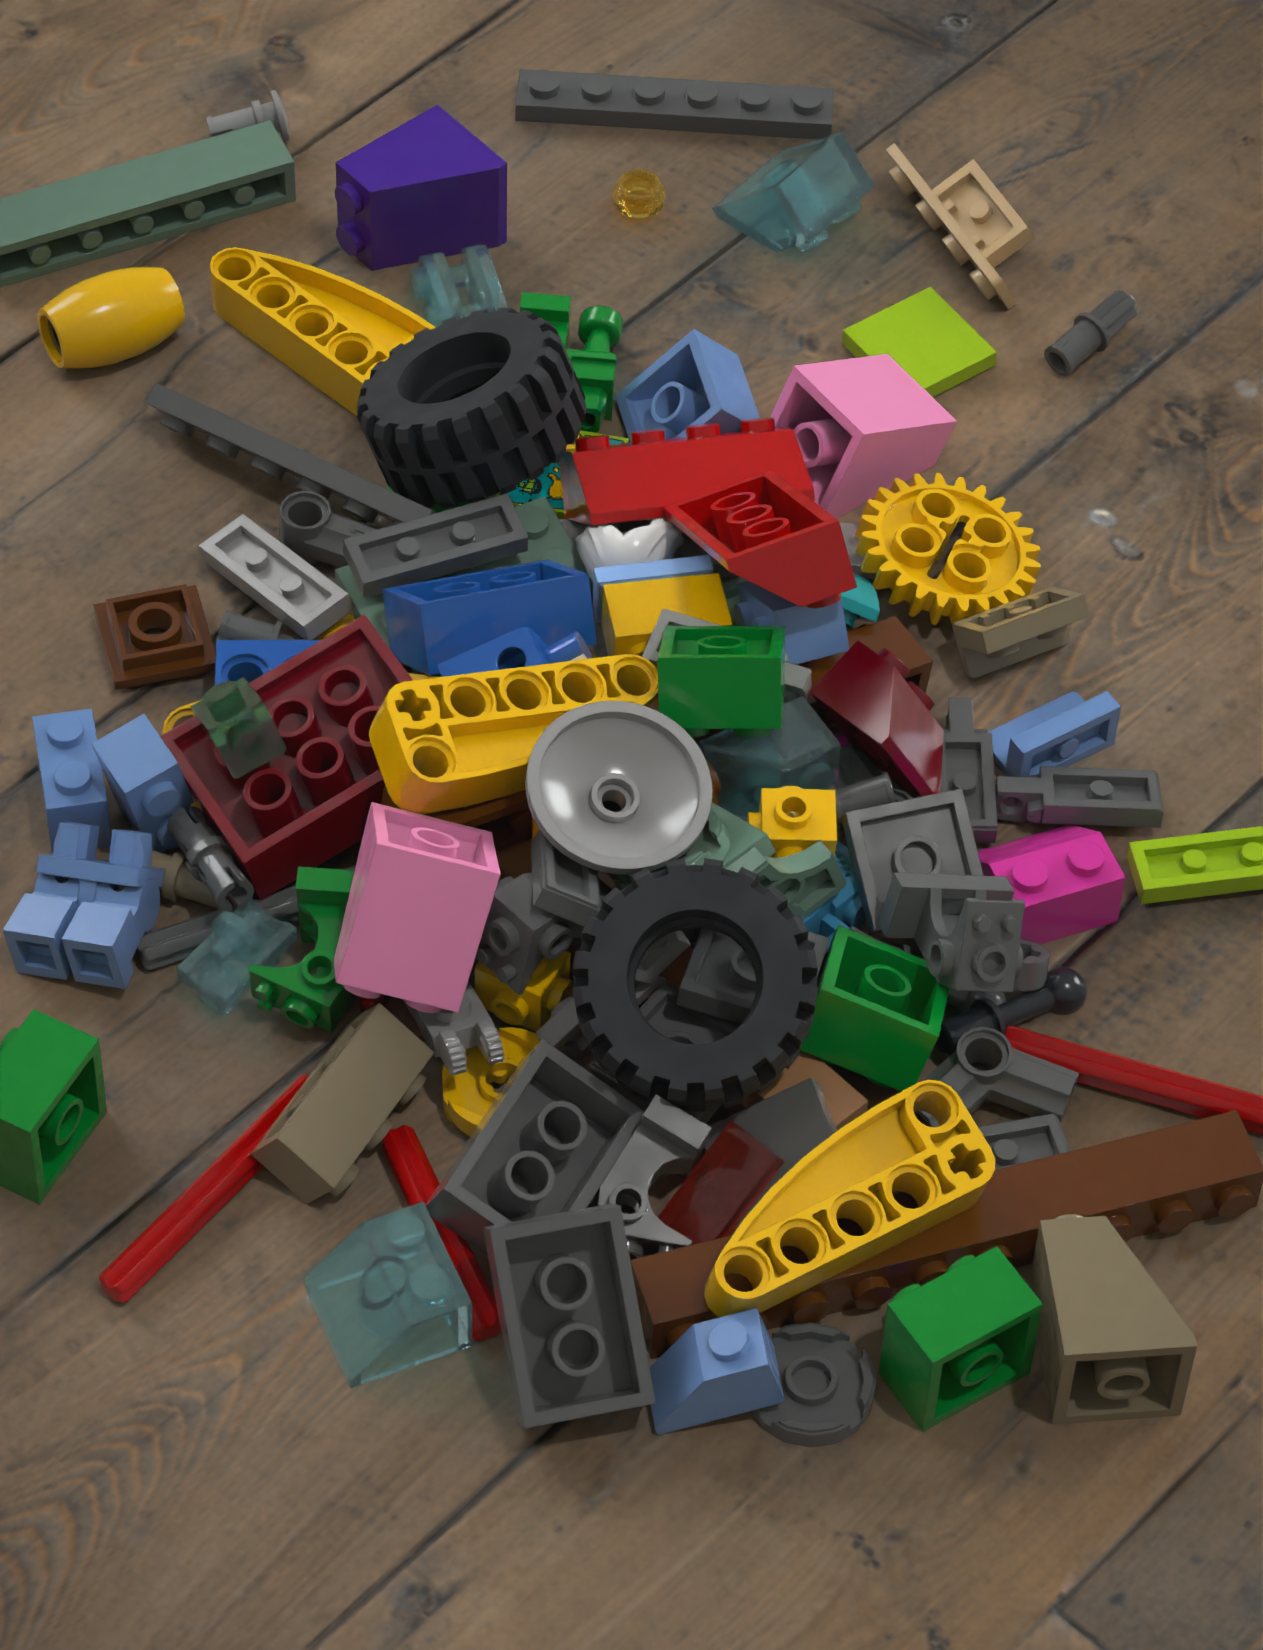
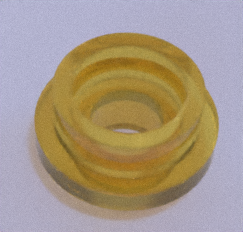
(639, 194)

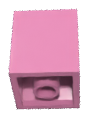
(860, 427)
(416, 909)

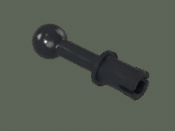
(1062, 994)

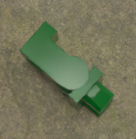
(595, 365)

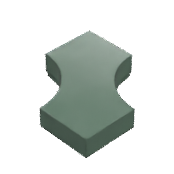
(803, 878)

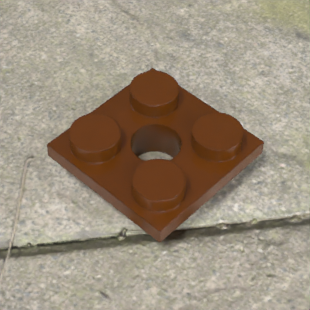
(145, 658)

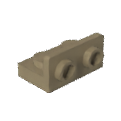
(1018, 630)

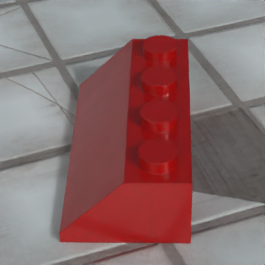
(652, 472)
(770, 538)

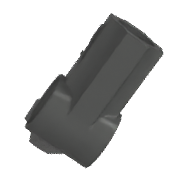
(1014, 1081)

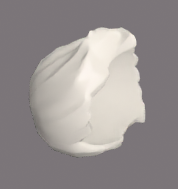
(607, 546)

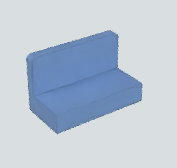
(1056, 734)

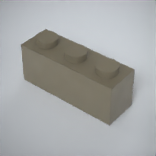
(344, 1105)

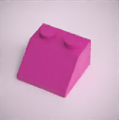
(1062, 877)

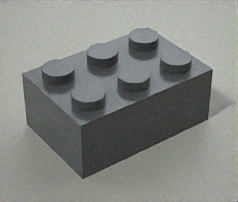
(536, 1147)
(569, 1315)

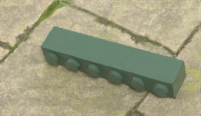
(143, 201)

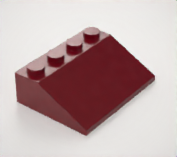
(322, 787)

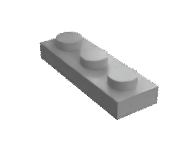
(276, 577)

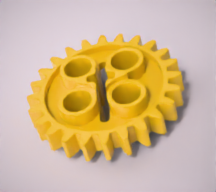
(909, 529)

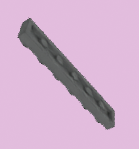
(674, 104)
(277, 457)

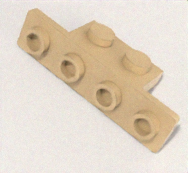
(974, 215)

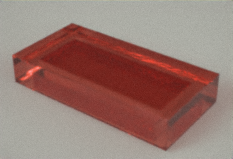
(721, 1186)

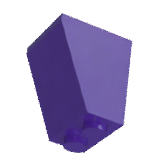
(420, 193)

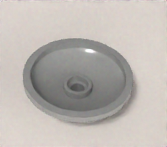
(622, 757)

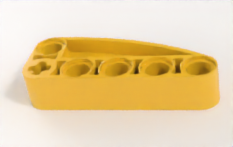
(310, 318)
(480, 727)
(854, 1180)

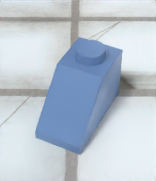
(716, 1373)

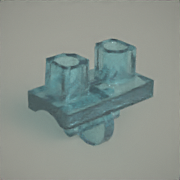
(222, 961)

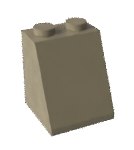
(1105, 1327)

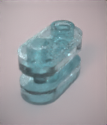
(438, 284)

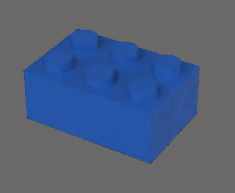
(459, 612)

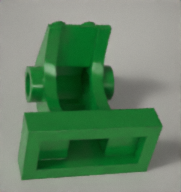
(299, 996)

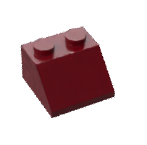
(884, 717)

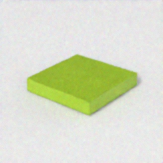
(924, 340)

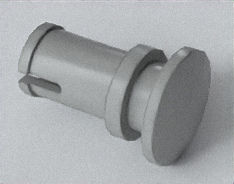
(253, 115)

